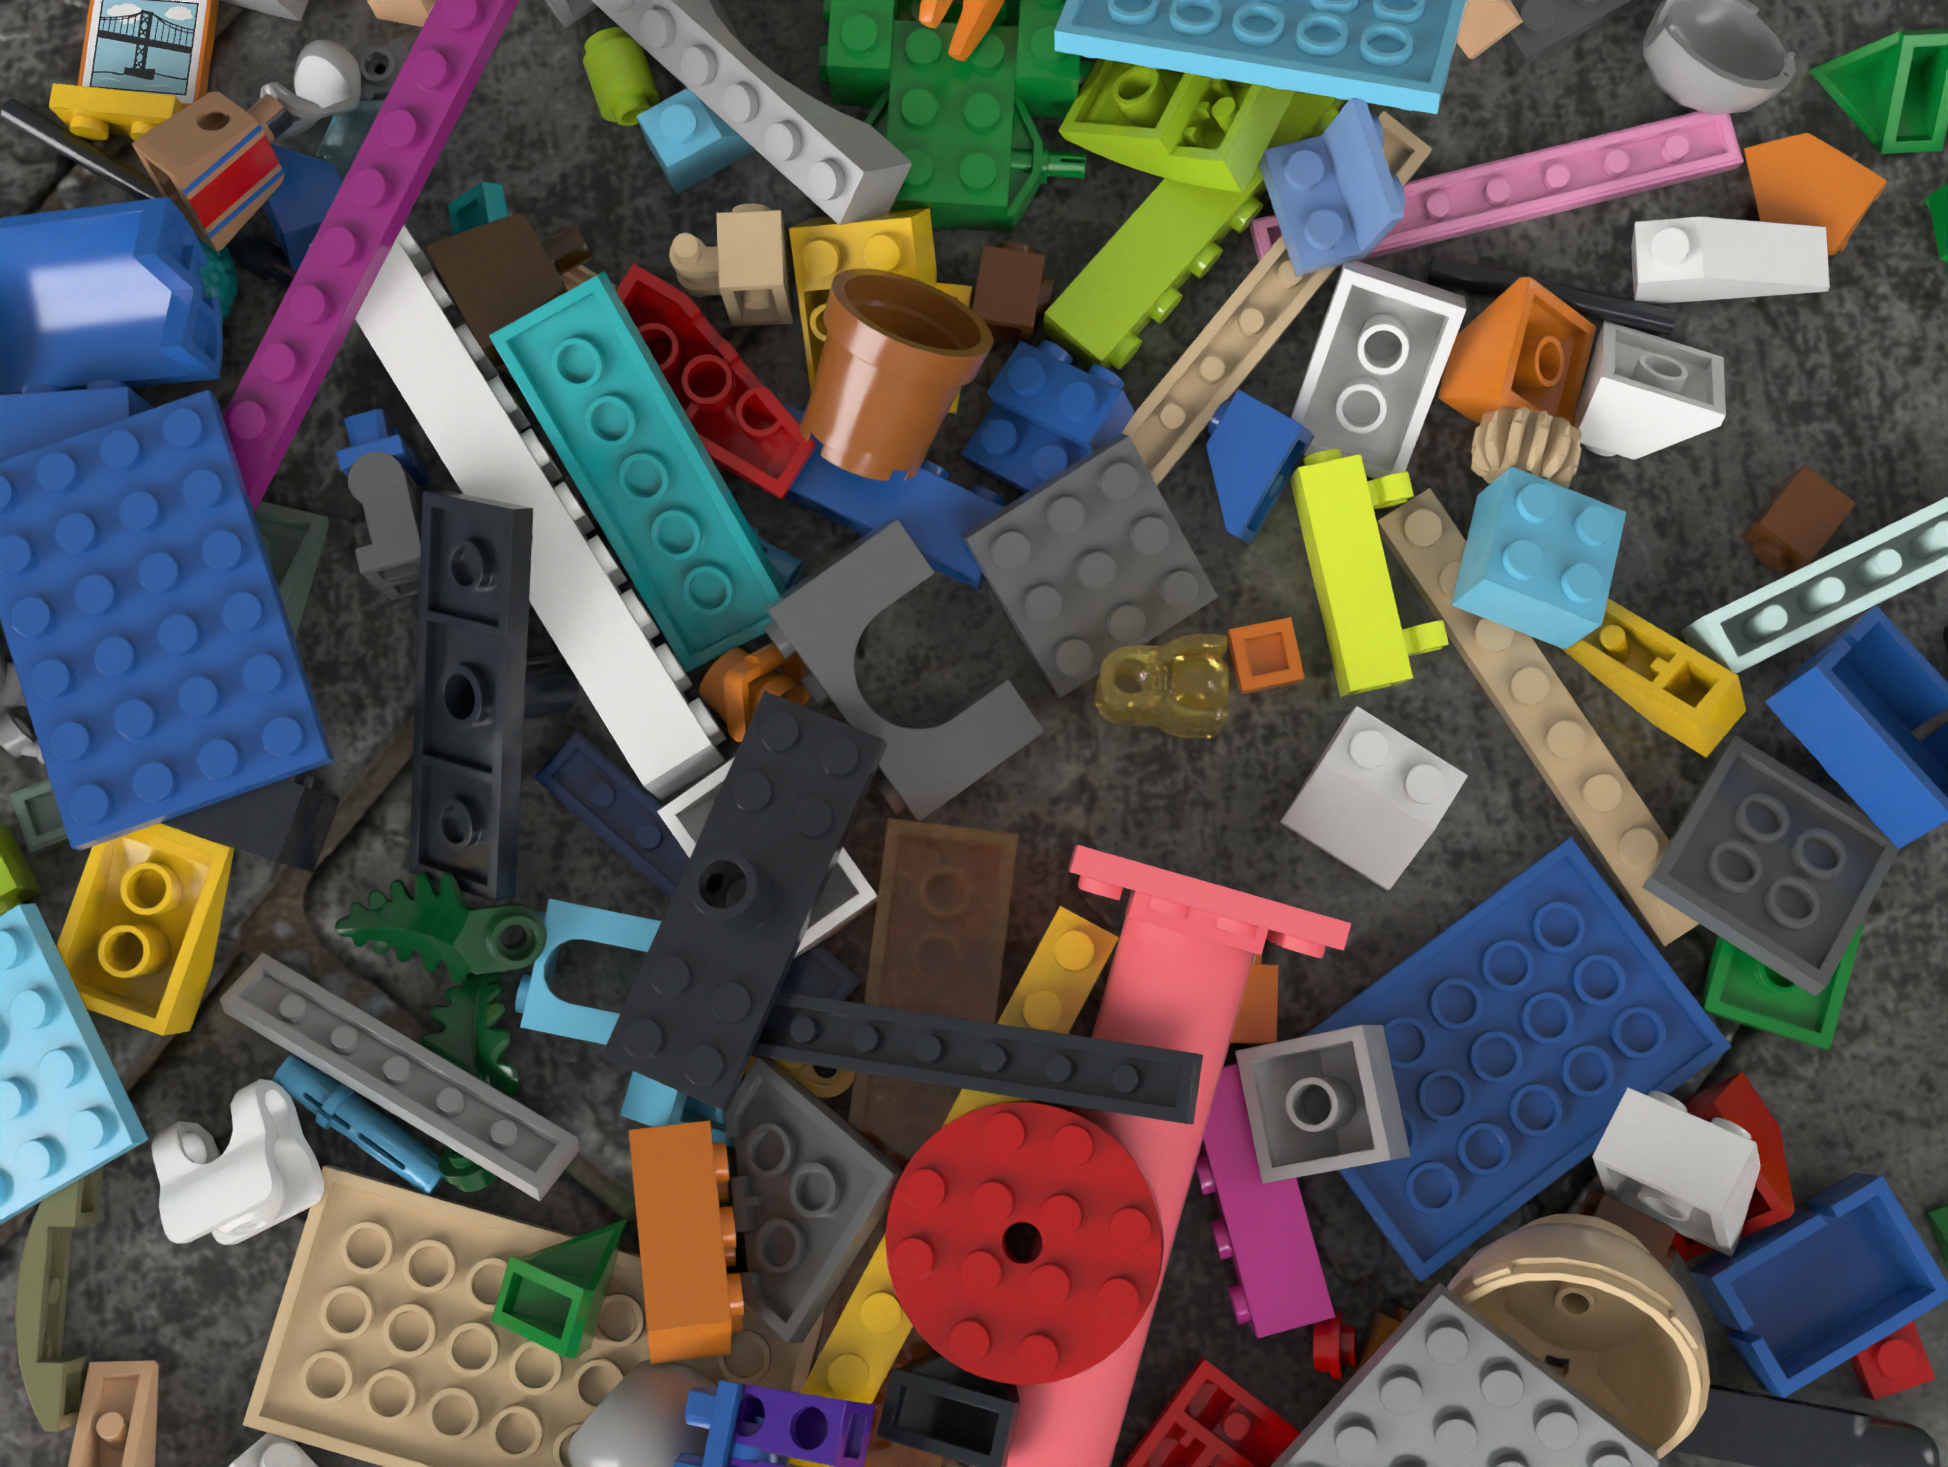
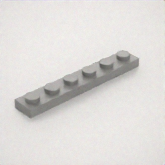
(401, 1076)

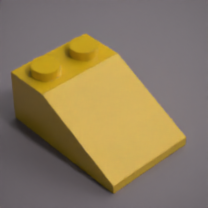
(147, 926)

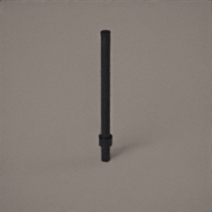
(255, 254)

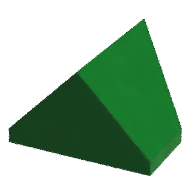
(1894, 89)
(560, 1291)

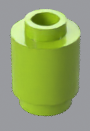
(619, 76)

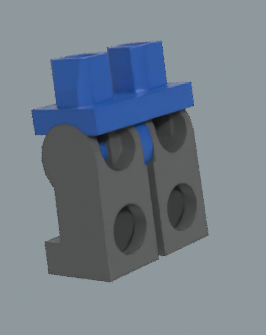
(387, 482)

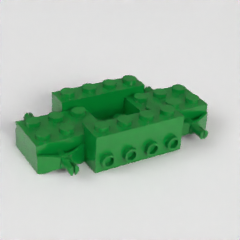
(957, 119)

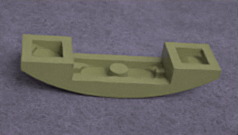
(51, 1378)

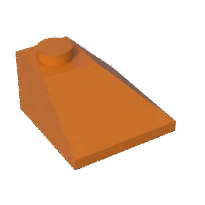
(1519, 354)

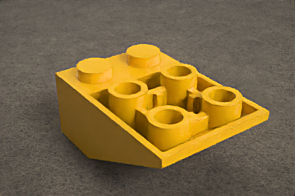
(822, 249)

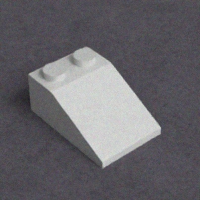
(1377, 366)

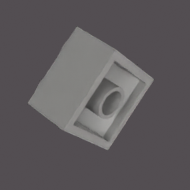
(1322, 1103)

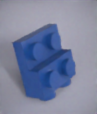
(1045, 416)

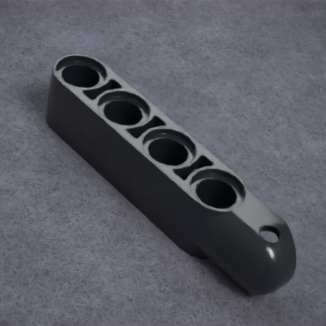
(1797, 1433)

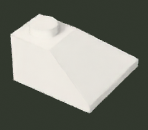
(1647, 393)

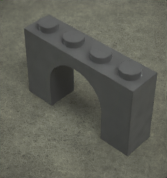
(823, 623)

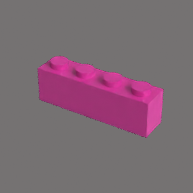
(1258, 1224)

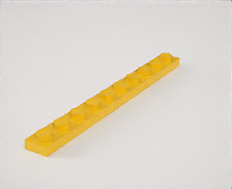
(873, 1319)

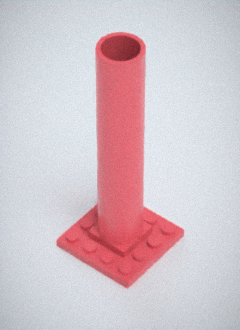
(1175, 989)

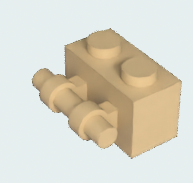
(745, 268)

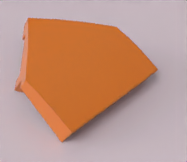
(1811, 185)

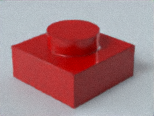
(1893, 1364)

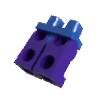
(769, 1425)

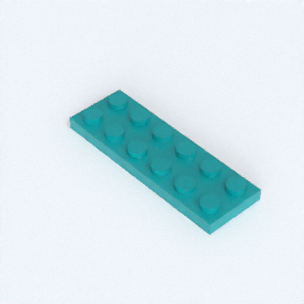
(642, 470)

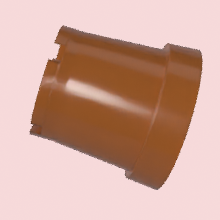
(889, 370)

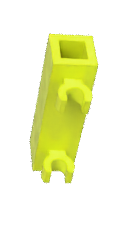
(1352, 572)

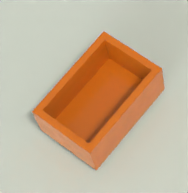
(685, 1242)

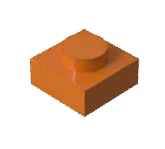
(1265, 655)

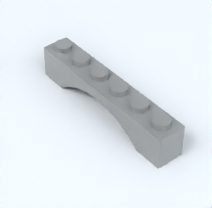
(823, 152)

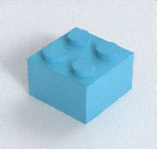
(1539, 558)

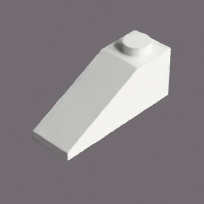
(1726, 259)

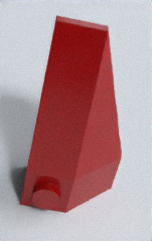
(724, 400)

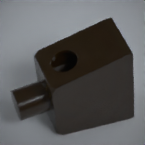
(505, 272)

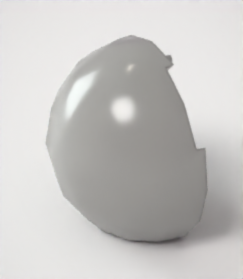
(1715, 55)
(642, 1421)

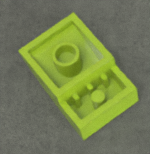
(1176, 123)

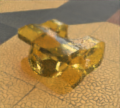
(1180, 685)

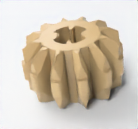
(1528, 442)

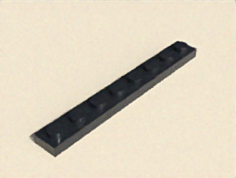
(984, 1057)

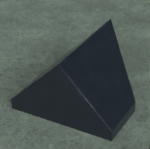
(950, 1412)

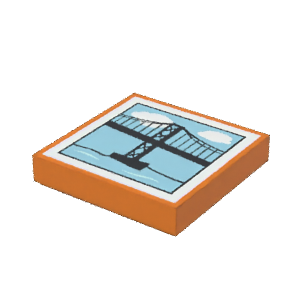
(150, 46)

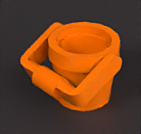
(740, 678)

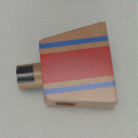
(216, 162)

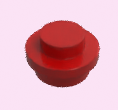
(1334, 1346)

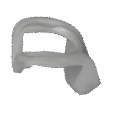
(324, 85)

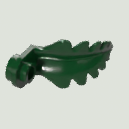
(444, 928)
(477, 1048)

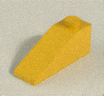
(1662, 678)

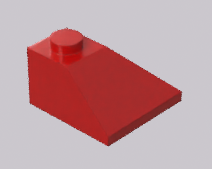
(1772, 1195)

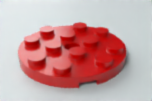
(1096, 1227)

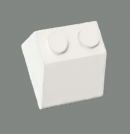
(1373, 798)
(1679, 1168)

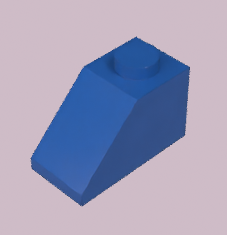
(300, 201)
(1252, 460)

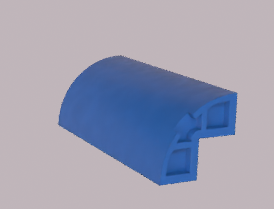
(105, 298)

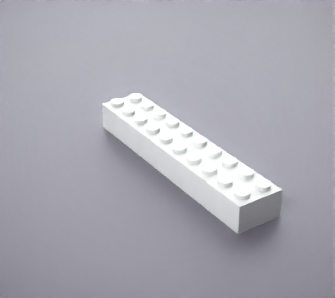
(571, 578)

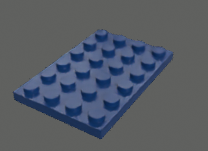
(149, 623)
(1516, 1052)

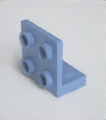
(1334, 191)

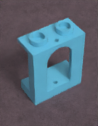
(565, 922)

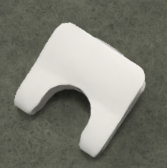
(251, 1186)

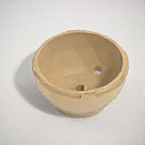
(1606, 1305)

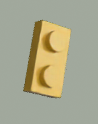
(101, 111)

